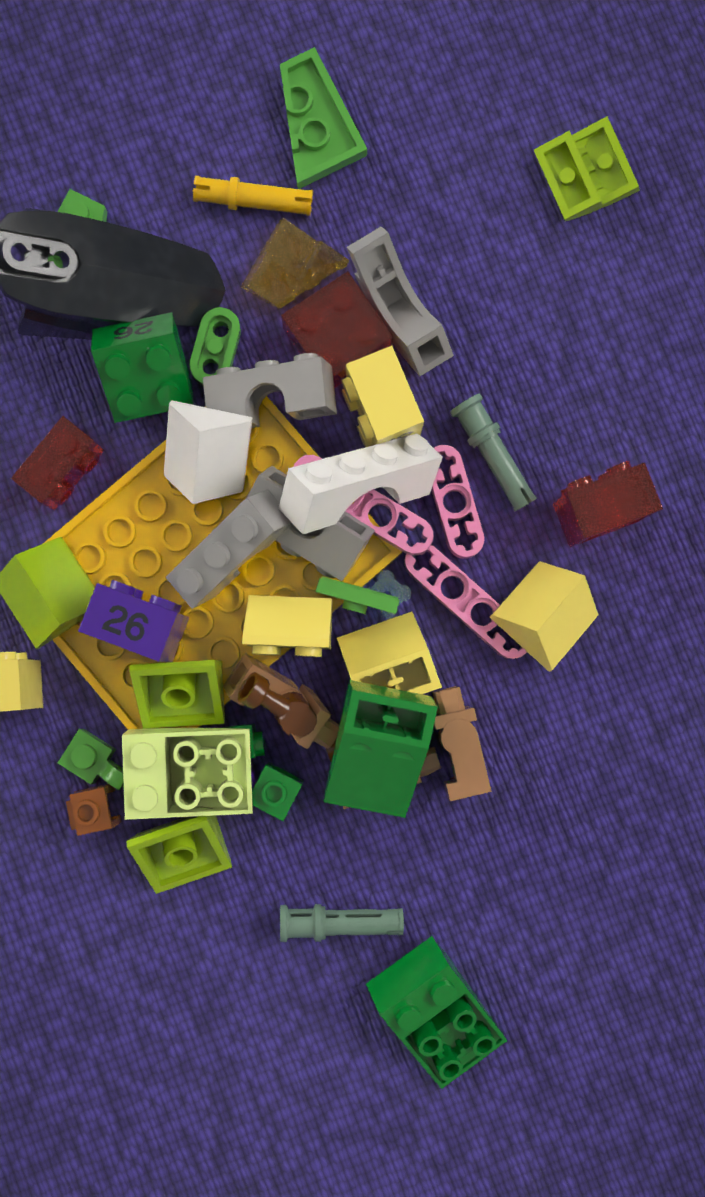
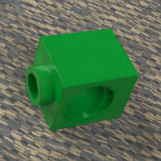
(276, 790)

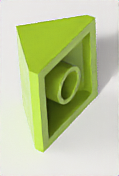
(46, 590)
(179, 693)
(180, 851)

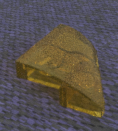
(290, 265)

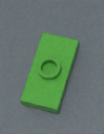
(357, 597)

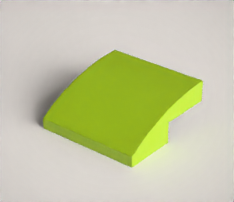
(586, 169)

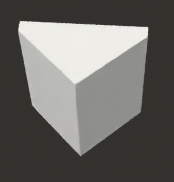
(206, 451)

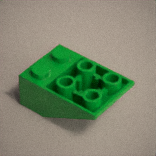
(380, 748)
(435, 1012)

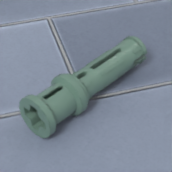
(485, 436)
(319, 923)

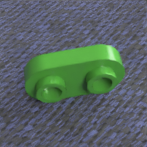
(211, 348)

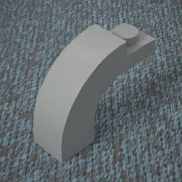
(381, 277)

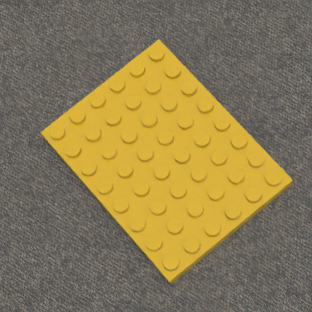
(148, 527)

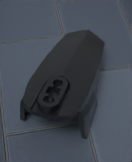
(105, 276)

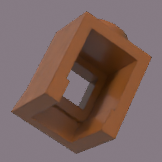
(90, 810)

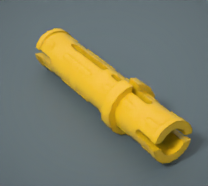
(252, 195)

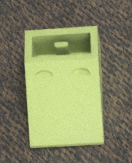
(186, 772)

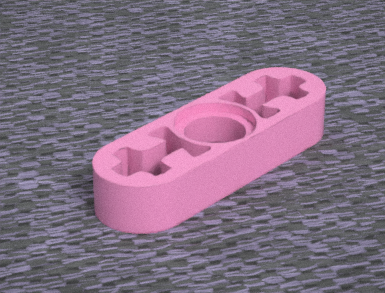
(472, 527)

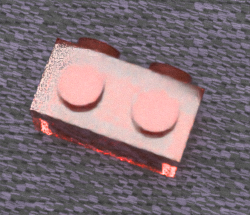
(58, 464)

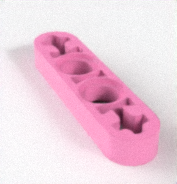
(364, 503)
(461, 606)

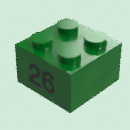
(141, 366)

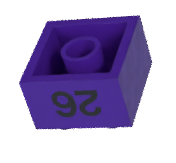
(125, 620)

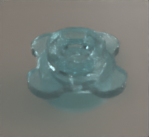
(387, 583)

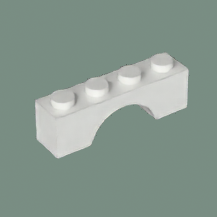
(323, 489)

